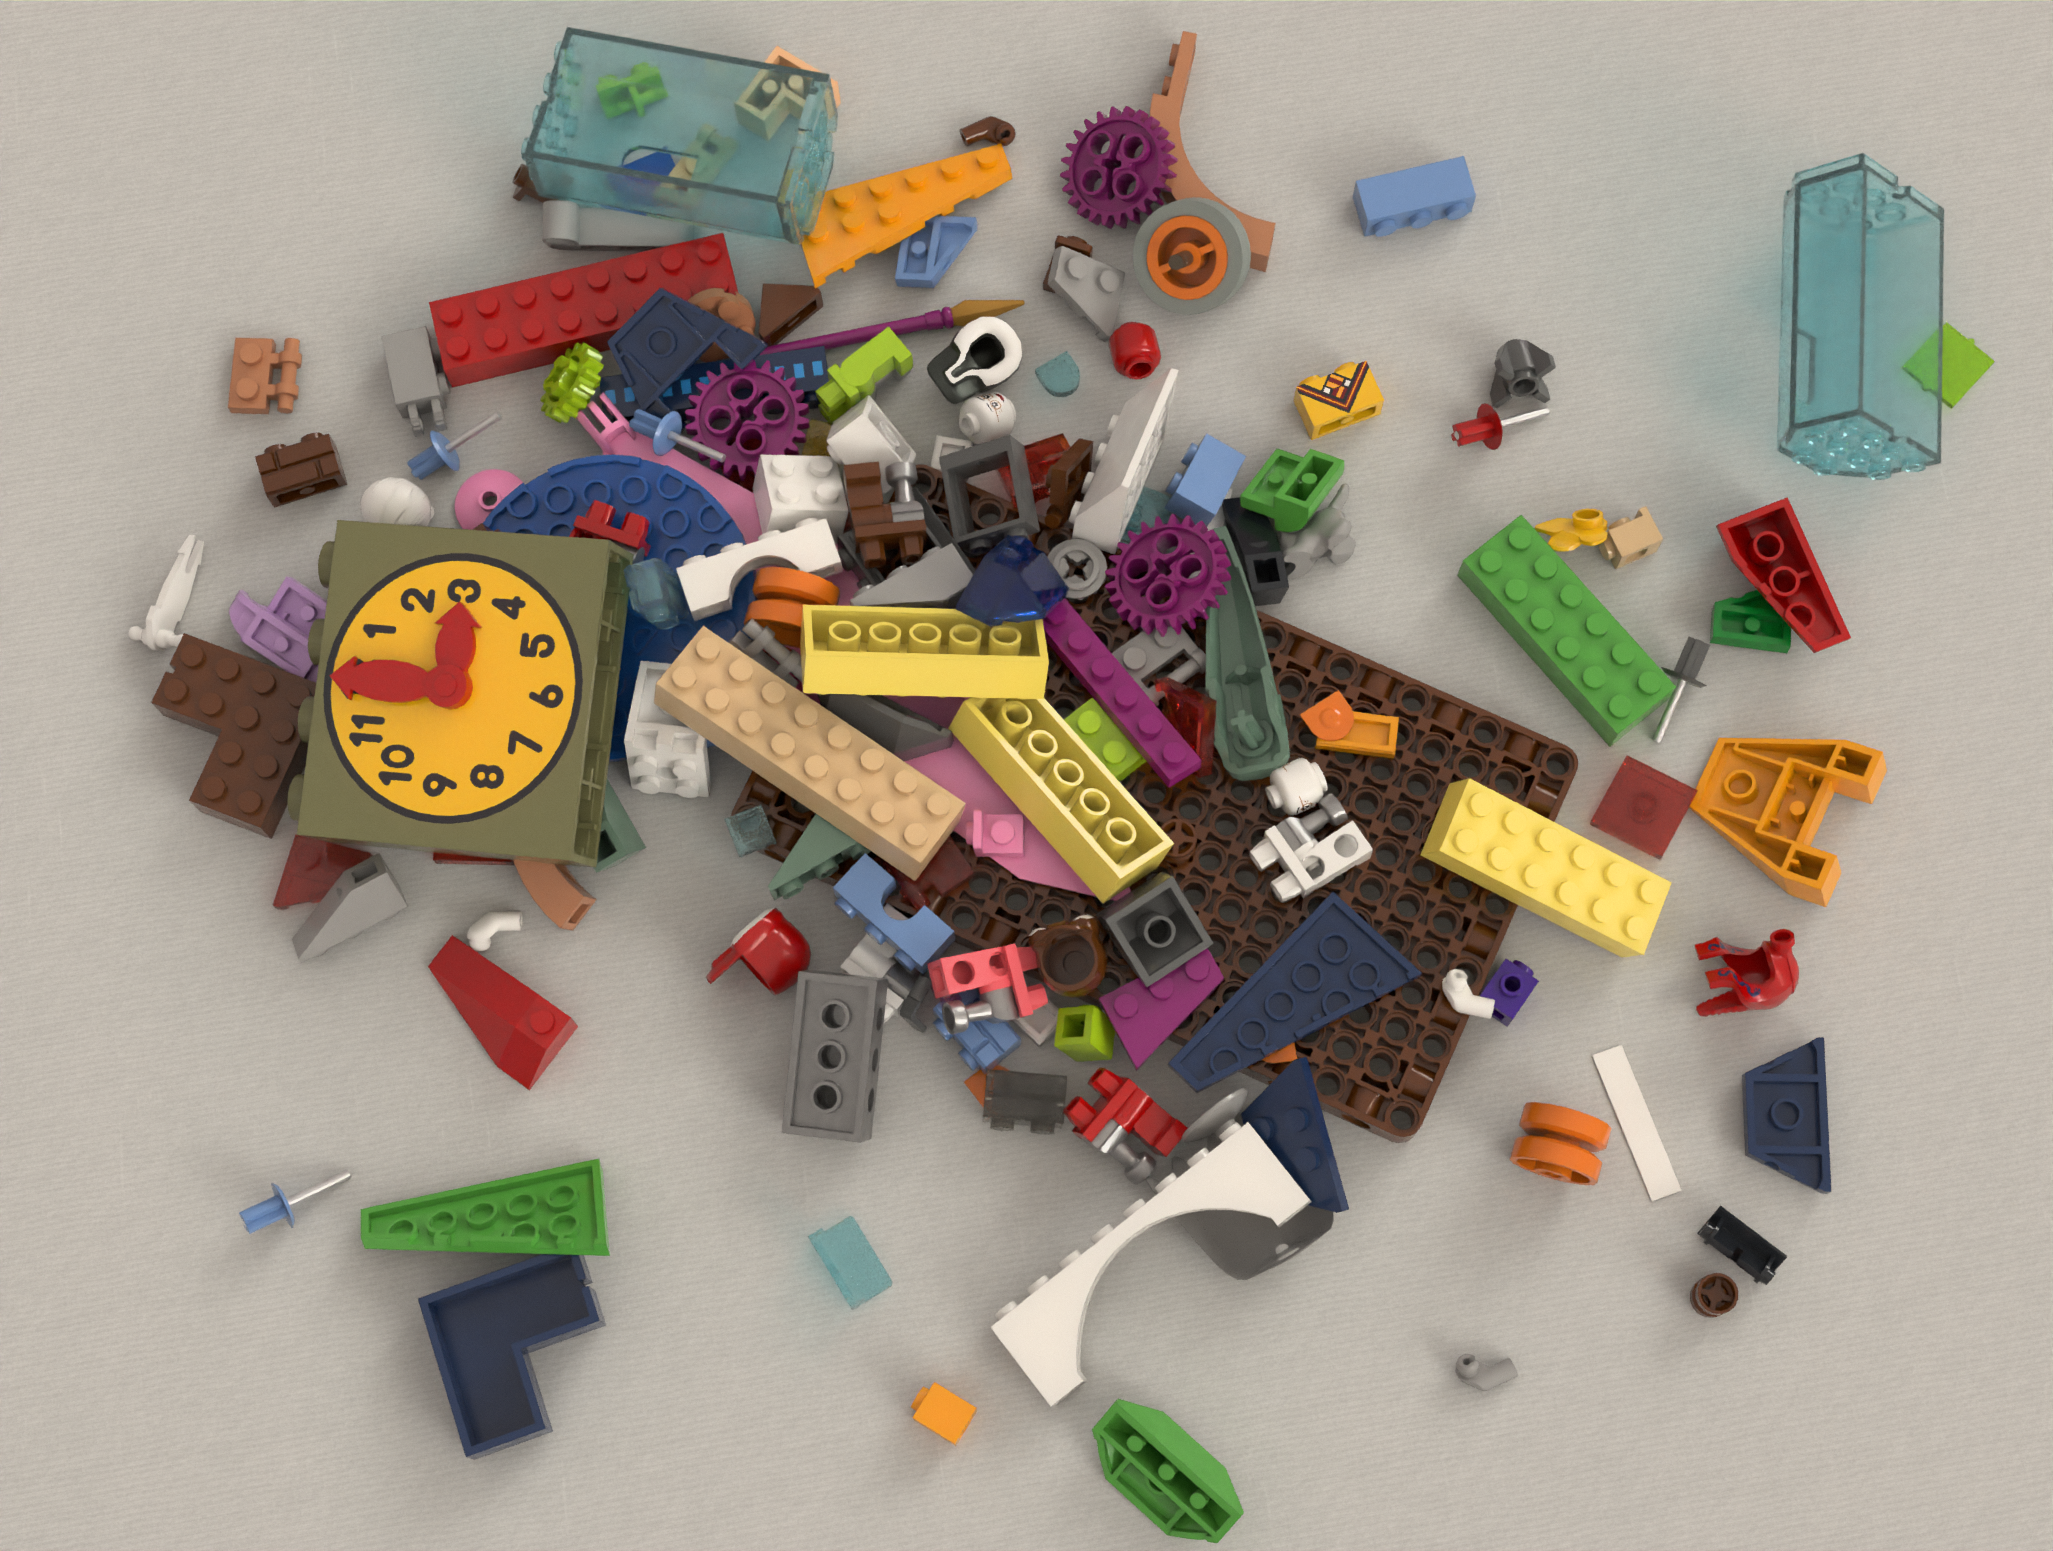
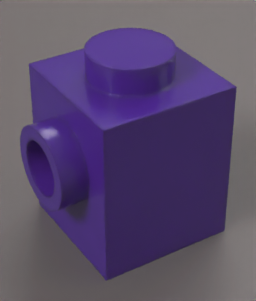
(1509, 989)

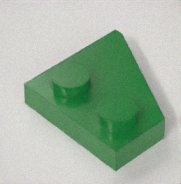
(1749, 624)

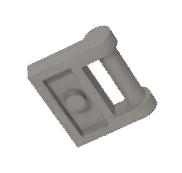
(1150, 653)

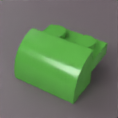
(1292, 487)

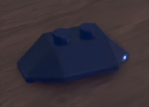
(1013, 585)

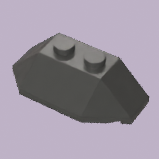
(889, 724)

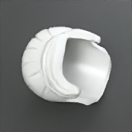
(396, 502)

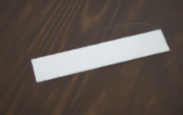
(1636, 1123)

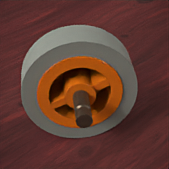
(1191, 255)

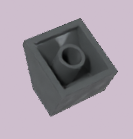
(1155, 928)

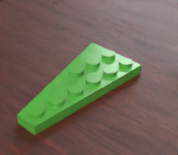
(527, 1214)

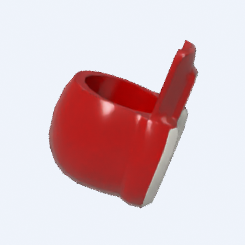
(769, 949)

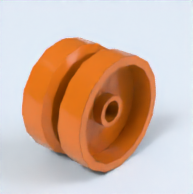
(781, 600)
(1560, 1143)

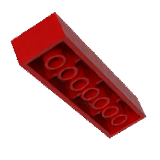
(543, 316)

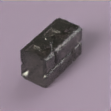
(1024, 1100)

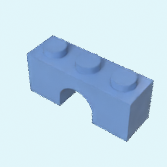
(916, 940)

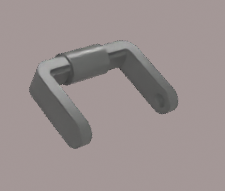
(914, 1000)

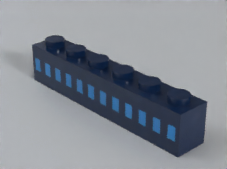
(805, 365)

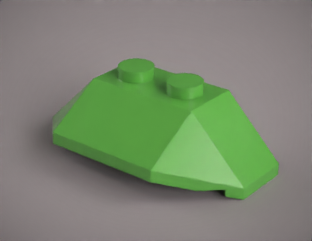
(1166, 1473)

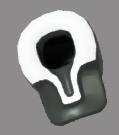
(977, 359)

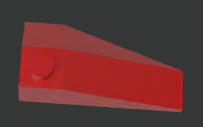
(1782, 567)
(506, 1016)

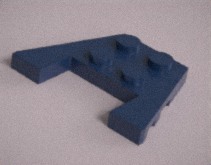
(667, 340)

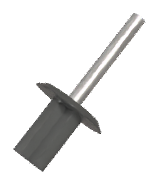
(1685, 672)

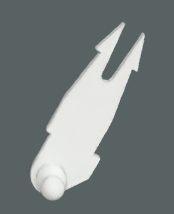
(171, 601)

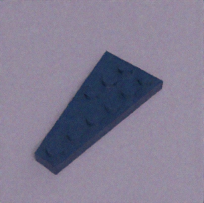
(1307, 983)

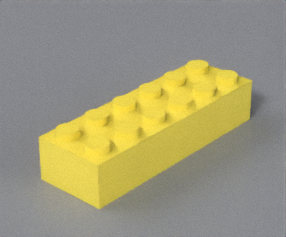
(919, 653)
(1063, 790)
(1546, 868)

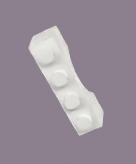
(713, 580)

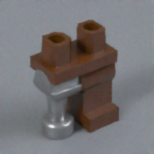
(884, 525)

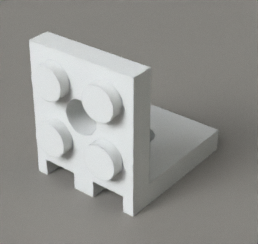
(660, 748)

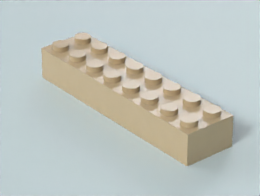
(808, 752)

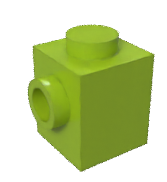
(1084, 1033)

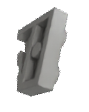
(1088, 287)

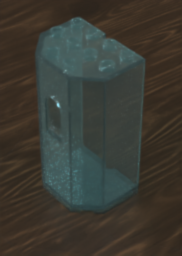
(748, 123)
(1860, 322)

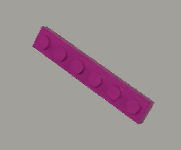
(1119, 695)

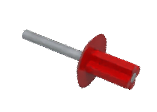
(1489, 426)

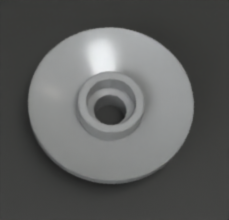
(1217, 1118)

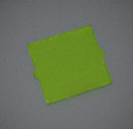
(1961, 365)

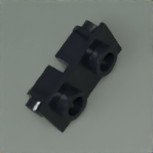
(1742, 1245)

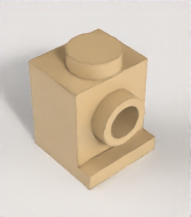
(1631, 539)

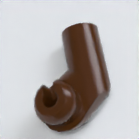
(989, 129)

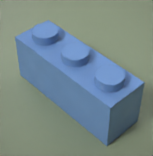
(1414, 197)

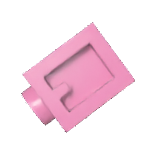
(996, 834)

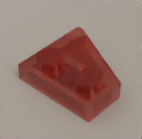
(1192, 717)

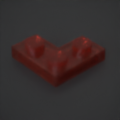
(1039, 458)

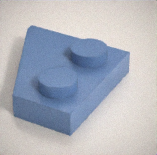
(932, 250)

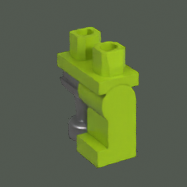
(863, 374)

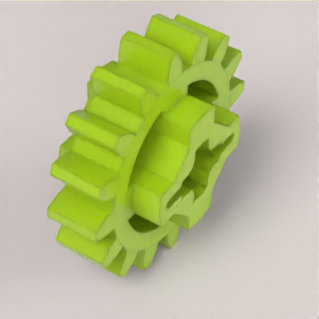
(571, 382)

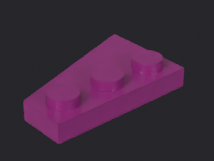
(1150, 1014)

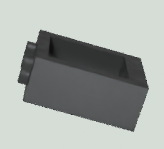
(976, 461)

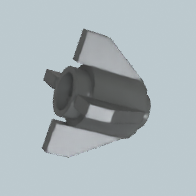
(1520, 372)

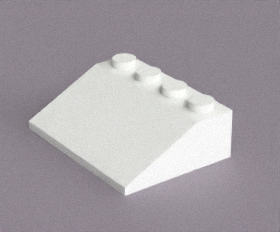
(1123, 465)

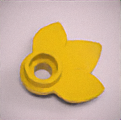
(1584, 528)

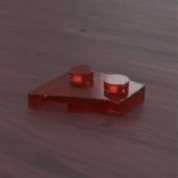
(313, 870)

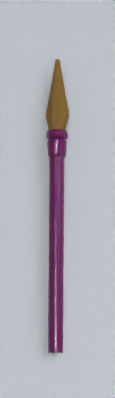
(949, 317)

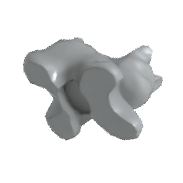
(1322, 537)

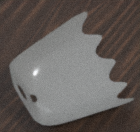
(1244, 1241)

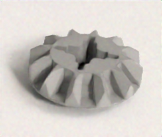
(1079, 552)

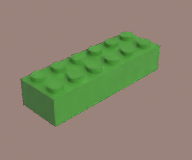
(1565, 630)

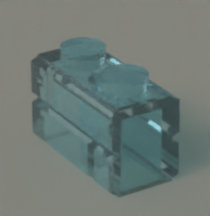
(656, 593)

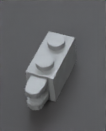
(416, 377)

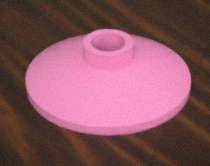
(471, 496)

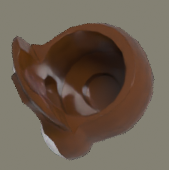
(1070, 956)

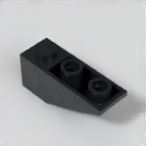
(1257, 552)

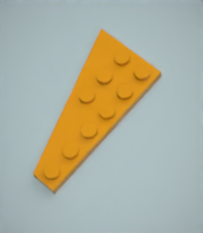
(894, 206)

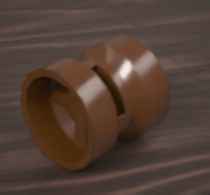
(1720, 1292)

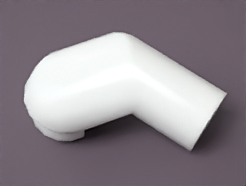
(489, 924)
(1461, 997)

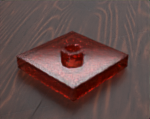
(1643, 807)

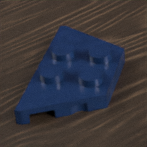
(1789, 1116)
(1295, 1131)

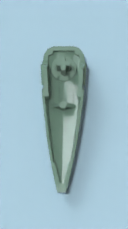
(1240, 678)

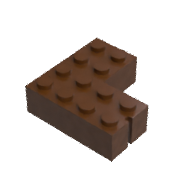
(256, 725)

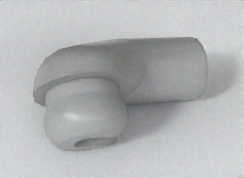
(1482, 1376)

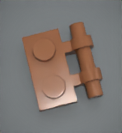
(253, 375)

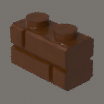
(300, 469)

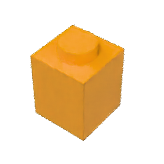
(943, 1412)

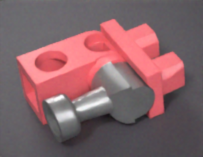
(999, 983)

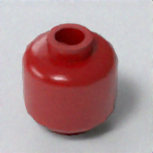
(1134, 350)

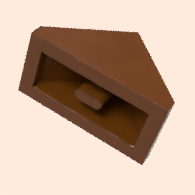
(785, 309)

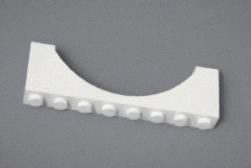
(1048, 1325)

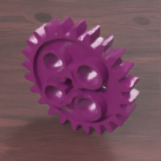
(1118, 167)
(718, 402)
(1188, 596)

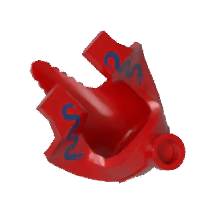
(1758, 977)

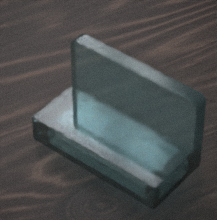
(851, 1261)

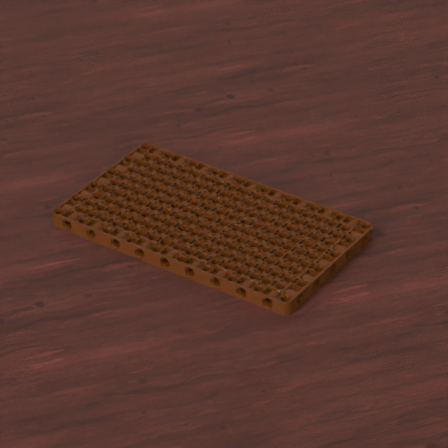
(1372, 688)

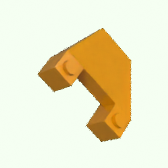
(1773, 797)

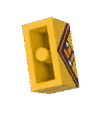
(1338, 399)

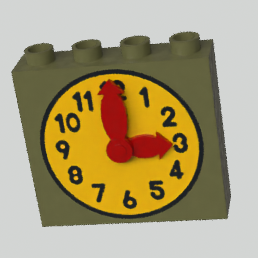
(462, 692)

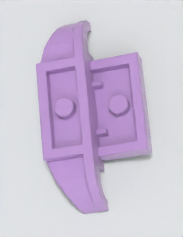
(282, 627)

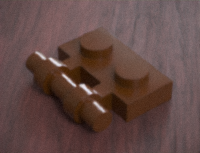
(1067, 480)

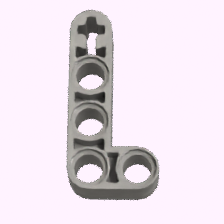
(602, 229)

